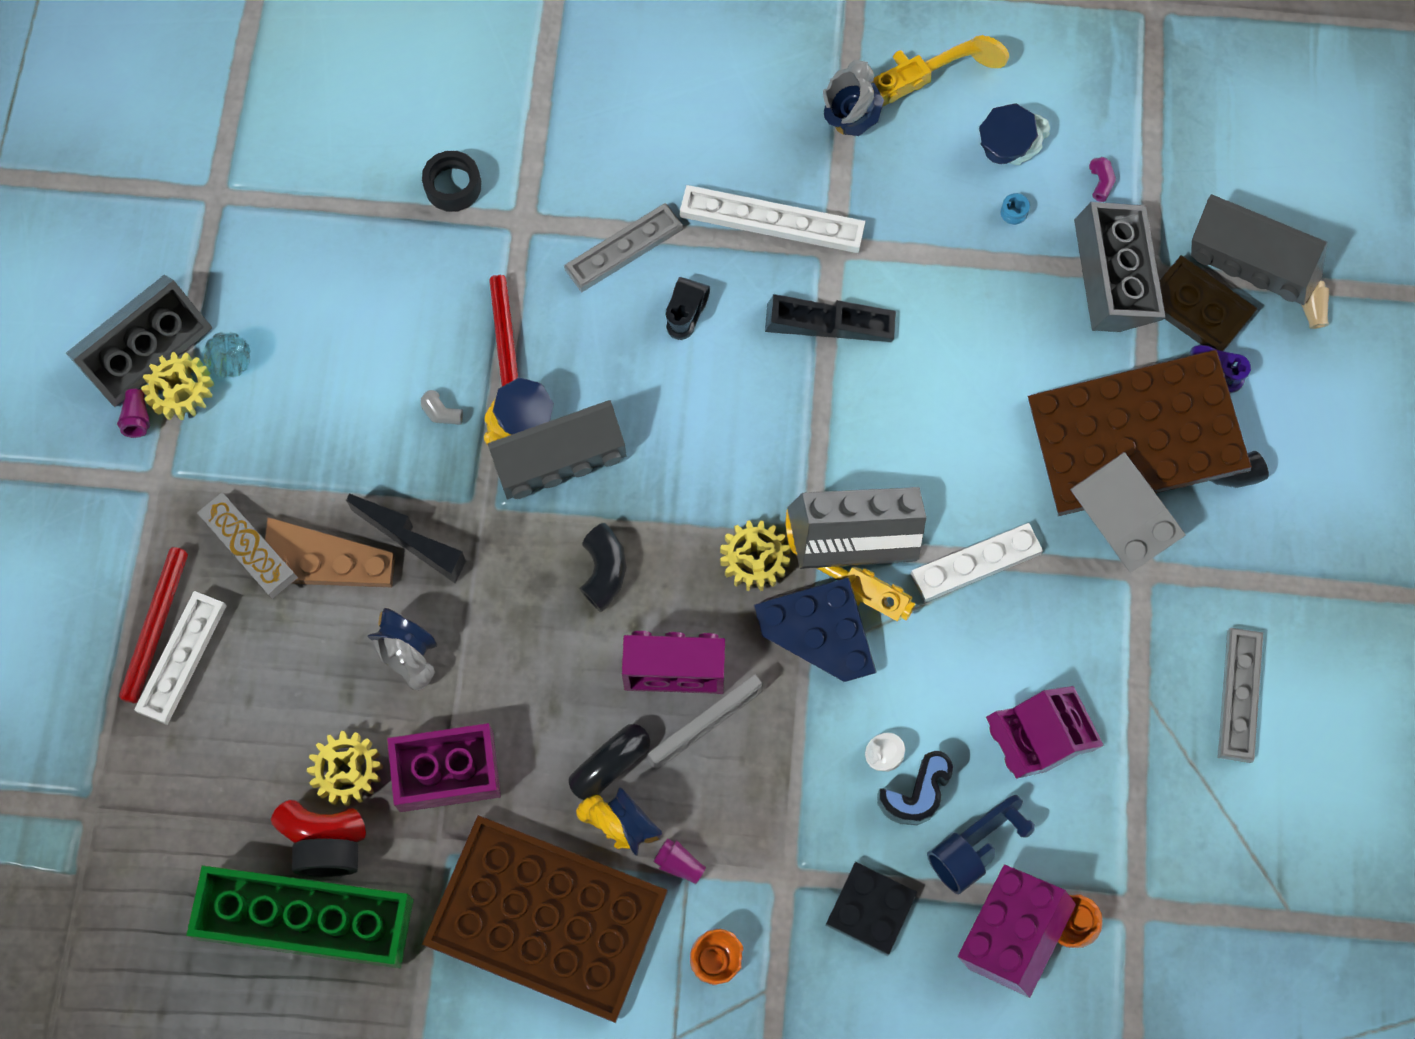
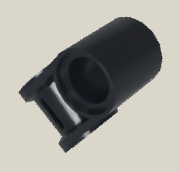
(685, 307)

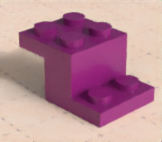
(1044, 731)

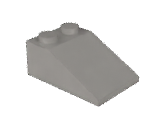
(1127, 512)

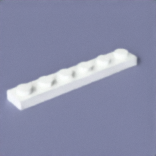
(772, 219)

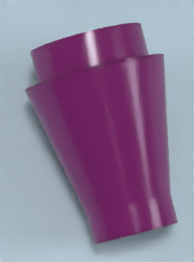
(134, 415)
(678, 861)

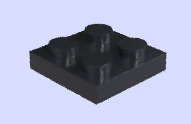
(871, 908)

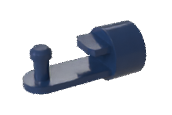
(959, 863)

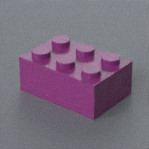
(673, 663)
(443, 767)
(1017, 930)

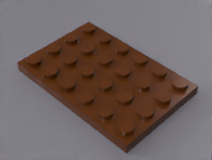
(1166, 418)
(546, 918)

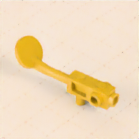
(916, 73)
(867, 587)

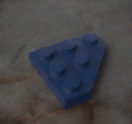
(820, 628)

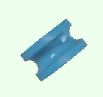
(1018, 201)

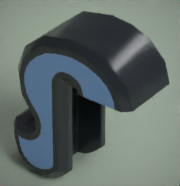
(926, 794)

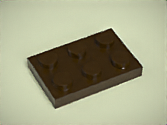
(1203, 305)

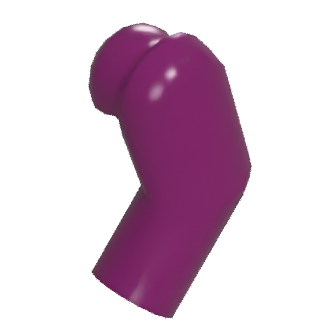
(1107, 179)

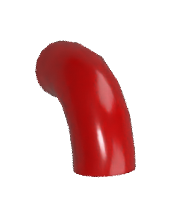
(300, 824)

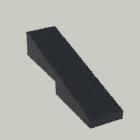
(839, 320)
(398, 527)

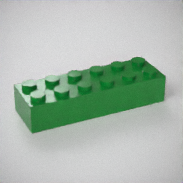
(300, 916)

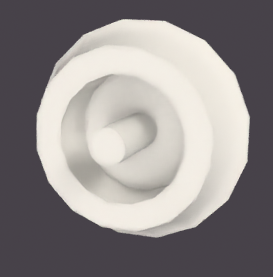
(885, 752)

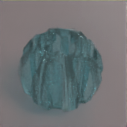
(227, 355)

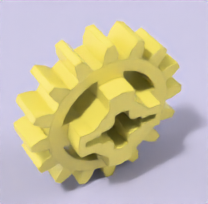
(178, 388)
(742, 559)
(336, 778)

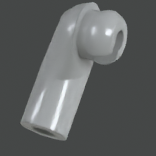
(436, 410)

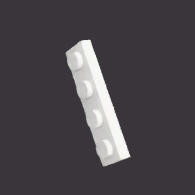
(976, 562)
(180, 658)

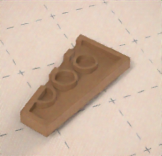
(329, 559)

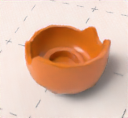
(1083, 925)
(716, 956)

